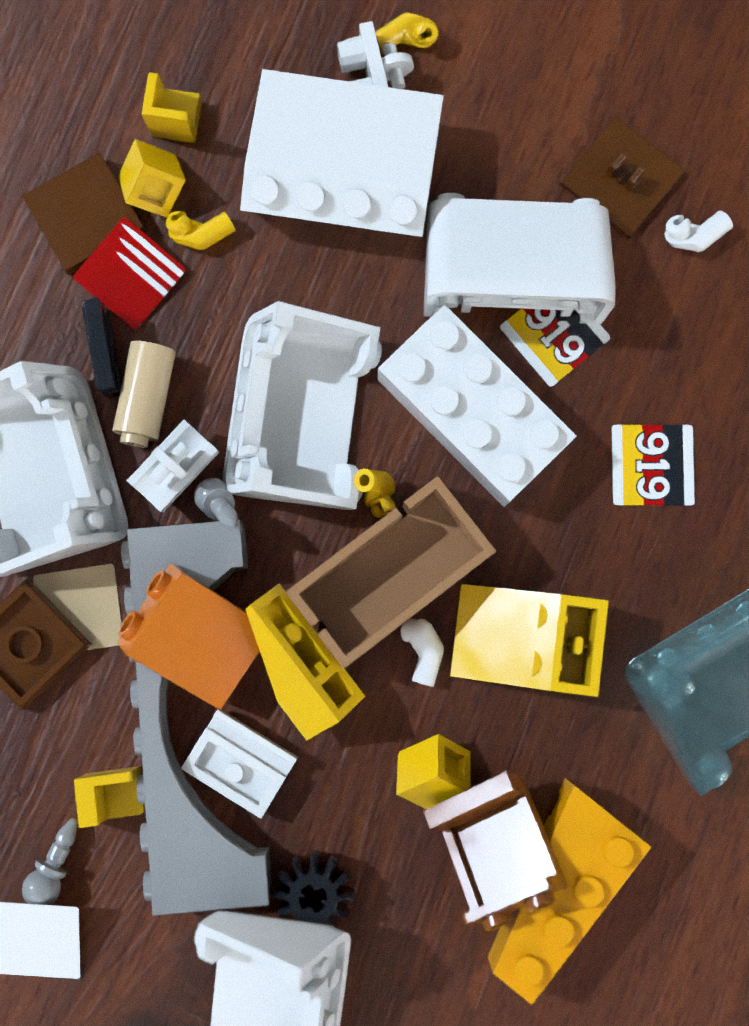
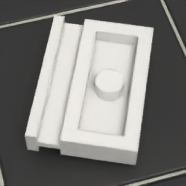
(239, 763)

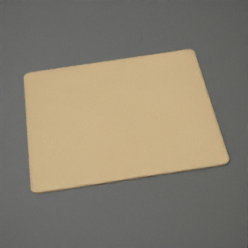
(88, 601)

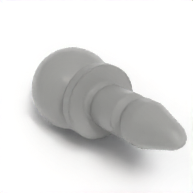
(216, 501)
(44, 884)

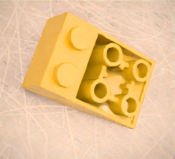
(530, 639)

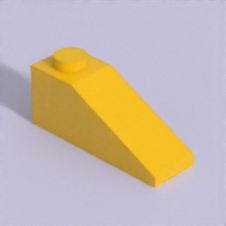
(300, 666)

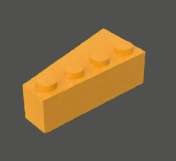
(595, 861)

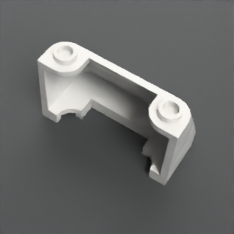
(519, 256)
(297, 406)
(53, 469)
(274, 970)

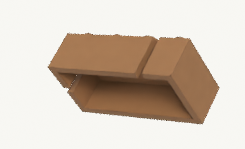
(391, 572)

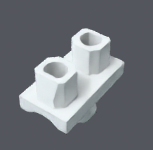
(364, 52)
(173, 466)

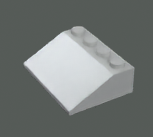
(341, 152)

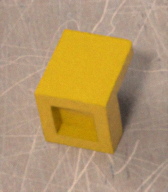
(170, 112)
(151, 178)
(433, 771)
(107, 795)

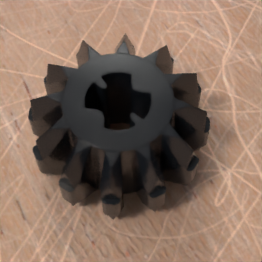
(319, 877)

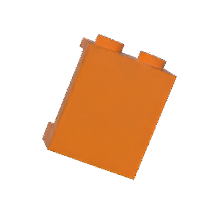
(190, 636)

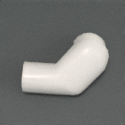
(694, 237)
(427, 646)

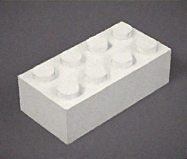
(474, 405)

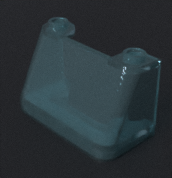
(699, 691)

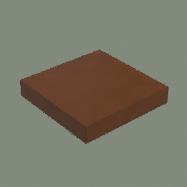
(79, 210)
(34, 644)

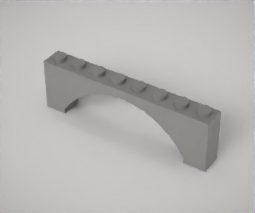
(191, 853)

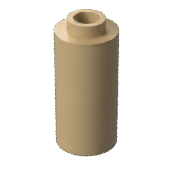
(143, 393)

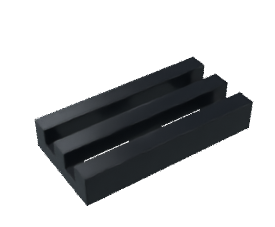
(102, 348)

